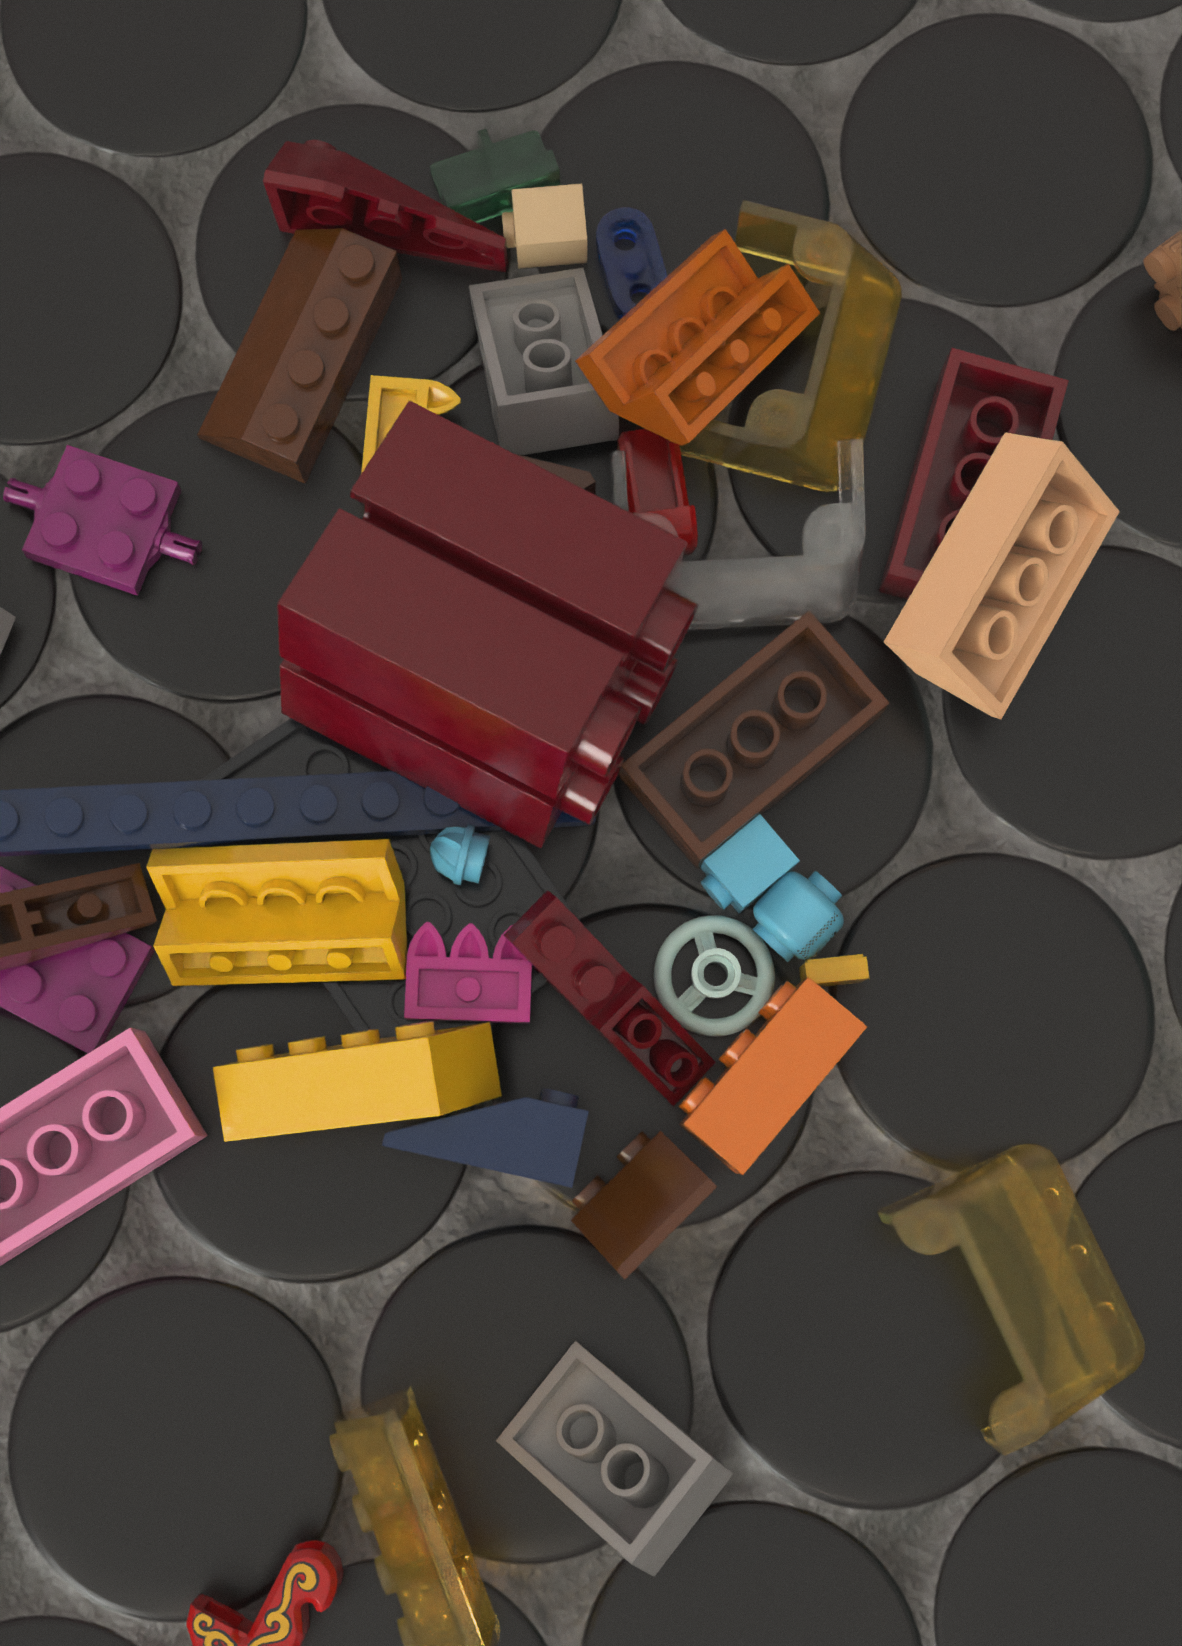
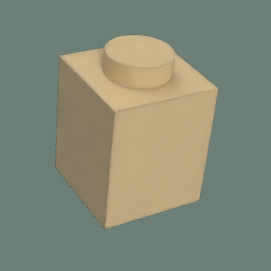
(547, 226)

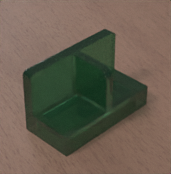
(482, 179)

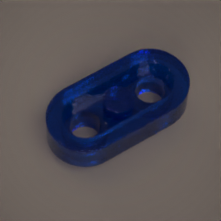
(633, 269)

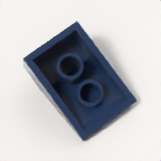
(512, 1137)

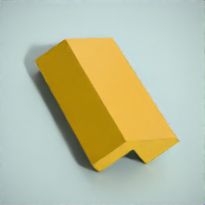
(281, 913)

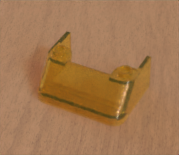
(794, 433)

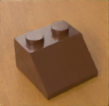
(641, 1201)

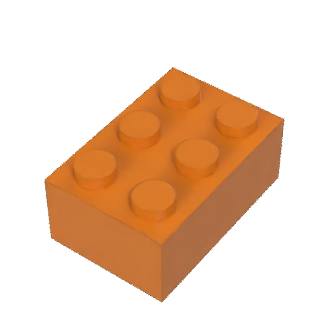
(769, 1073)

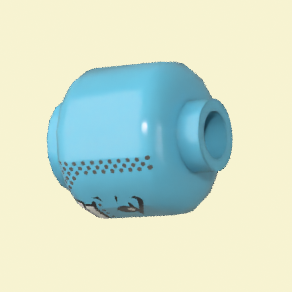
(798, 915)

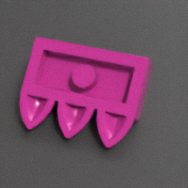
(468, 982)

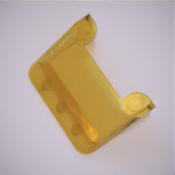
(1039, 1280)

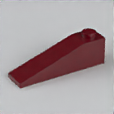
(330, 189)

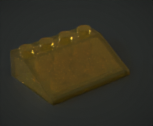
(415, 1524)

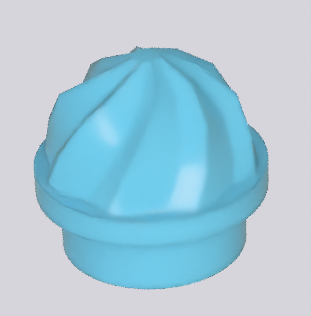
(460, 853)

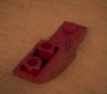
(609, 998)

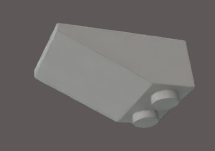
(528, 348)
(614, 1459)

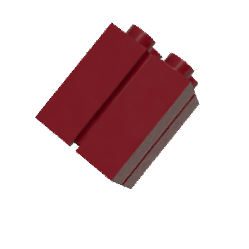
(483, 627)

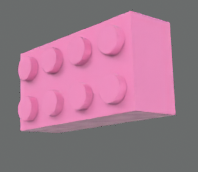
(87, 1137)

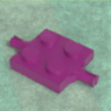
(102, 520)

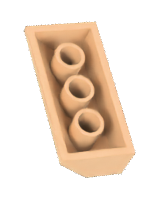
(1003, 573)

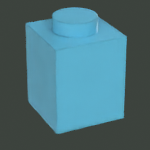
(746, 865)

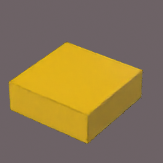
(836, 970)

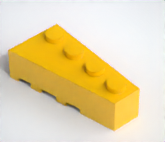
(357, 1082)

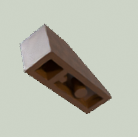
(71, 914)

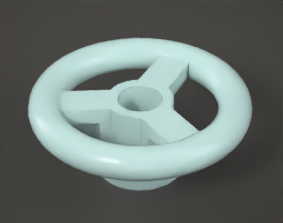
(702, 930)

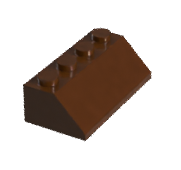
(303, 350)

